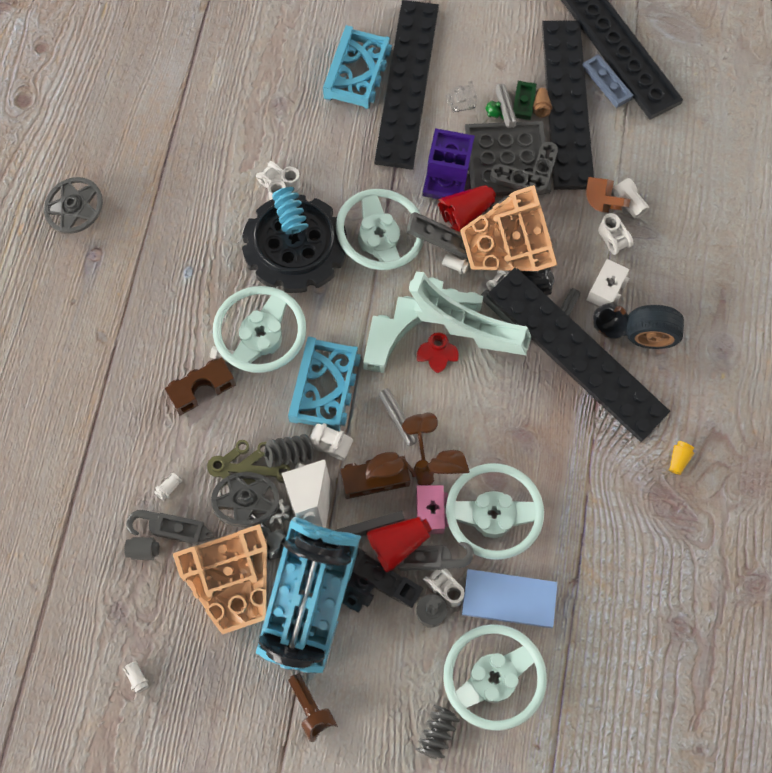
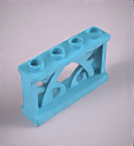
(348, 44)
(313, 358)

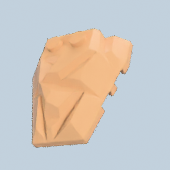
(510, 236)
(228, 577)

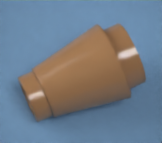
(542, 103)

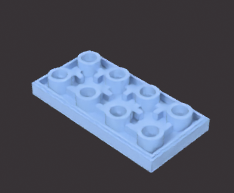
(509, 598)

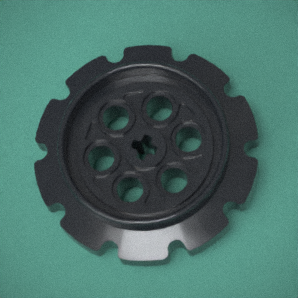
(296, 276)

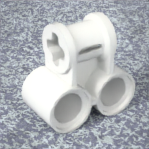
(275, 178)
(331, 441)

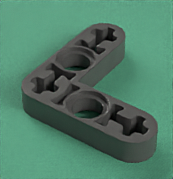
(535, 177)

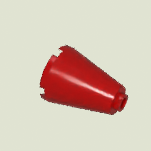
(466, 206)
(398, 540)

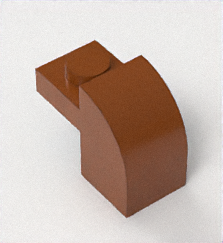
(600, 195)

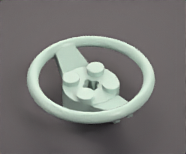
(376, 223)
(266, 321)
(510, 512)
(506, 667)

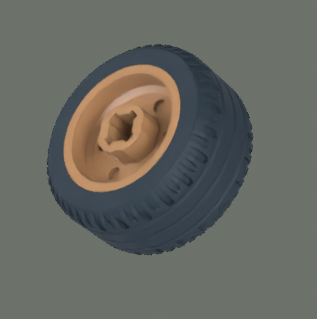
(655, 326)

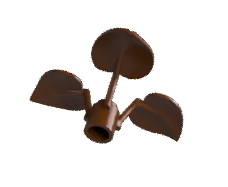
(446, 462)

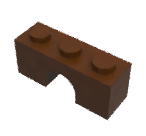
(213, 374)

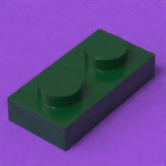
(524, 100)

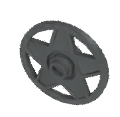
(73, 205)
(245, 499)

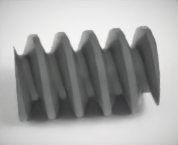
(288, 449)
(438, 733)

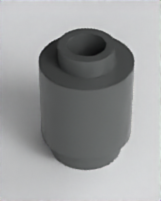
(141, 548)

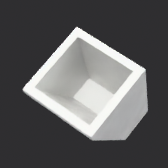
(309, 492)

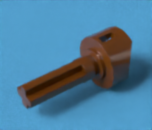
(316, 719)

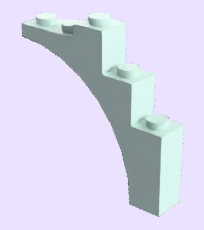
(459, 320)
(387, 332)

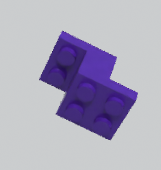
(447, 163)

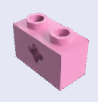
(432, 496)

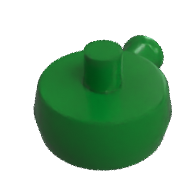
(494, 110)

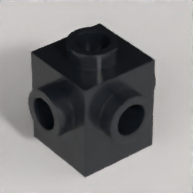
(358, 593)

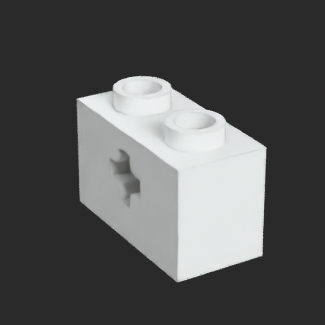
(613, 275)

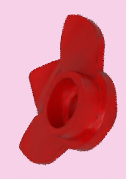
(435, 354)

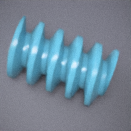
(288, 211)

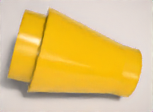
(681, 456)

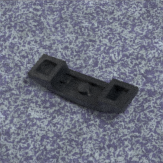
(389, 582)

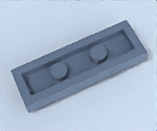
(607, 81)

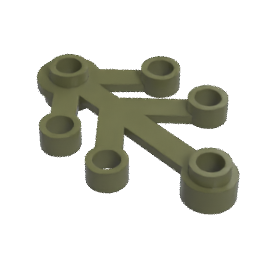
(244, 466)

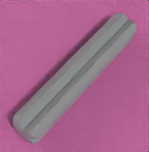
(506, 106)
(396, 415)

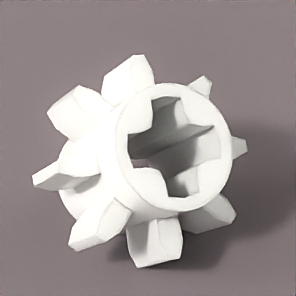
(280, 517)

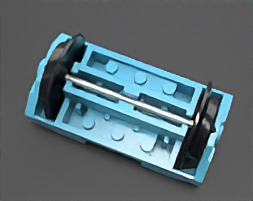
(299, 626)

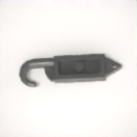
(171, 527)
(435, 558)

